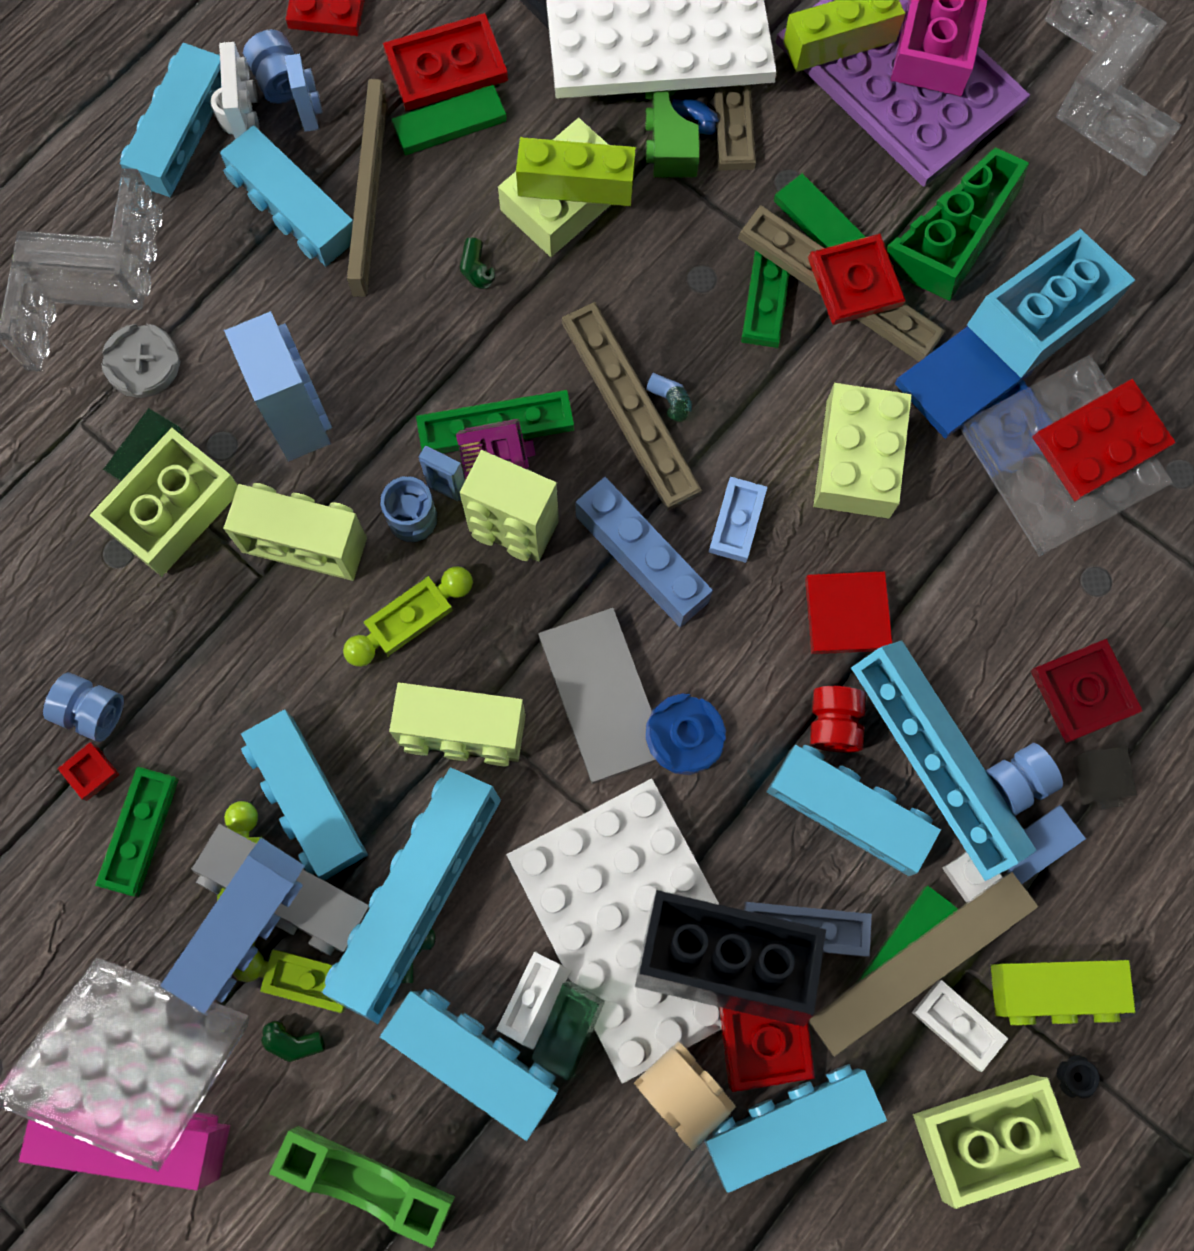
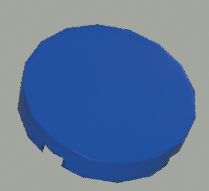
(685, 734)

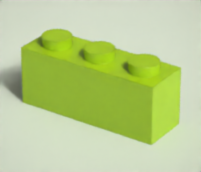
(840, 30)
(575, 171)
(1062, 991)

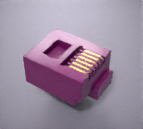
(499, 439)

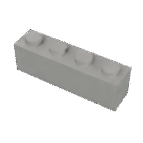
(316, 910)

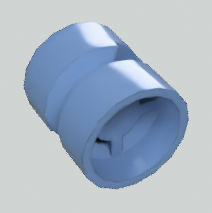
(267, 61)
(409, 509)
(76, 703)
(1026, 777)

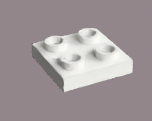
(234, 99)

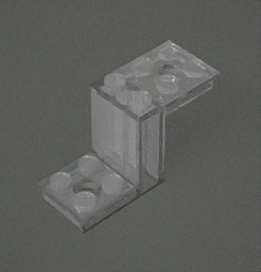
(1097, 102)
(79, 271)

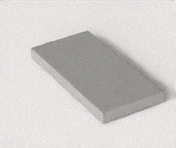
(600, 693)

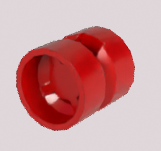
(838, 719)

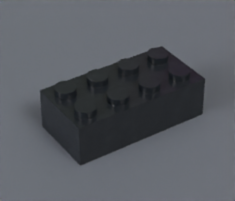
(731, 958)

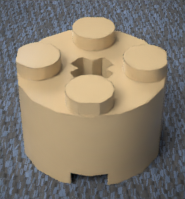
(685, 1095)

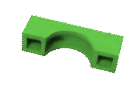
(674, 141)
(339, 1172)

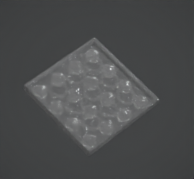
(1024, 476)
(122, 1064)

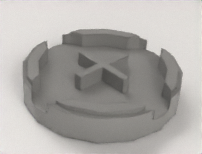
(140, 360)

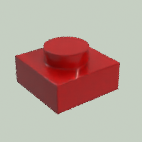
(88, 771)

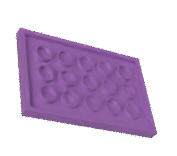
(912, 123)

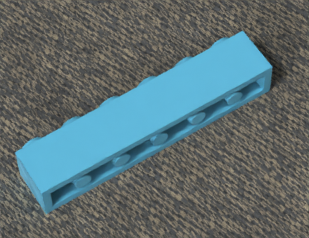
(943, 760)
(411, 895)

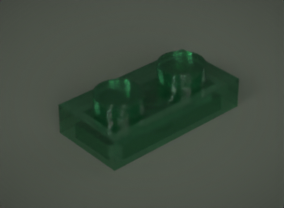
(138, 443)
(568, 1029)

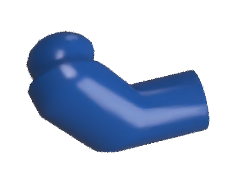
(697, 111)

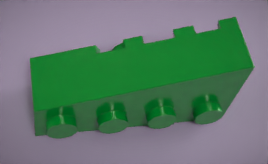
(954, 232)

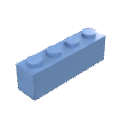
(643, 552)
(233, 925)

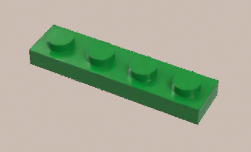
(537, 414)

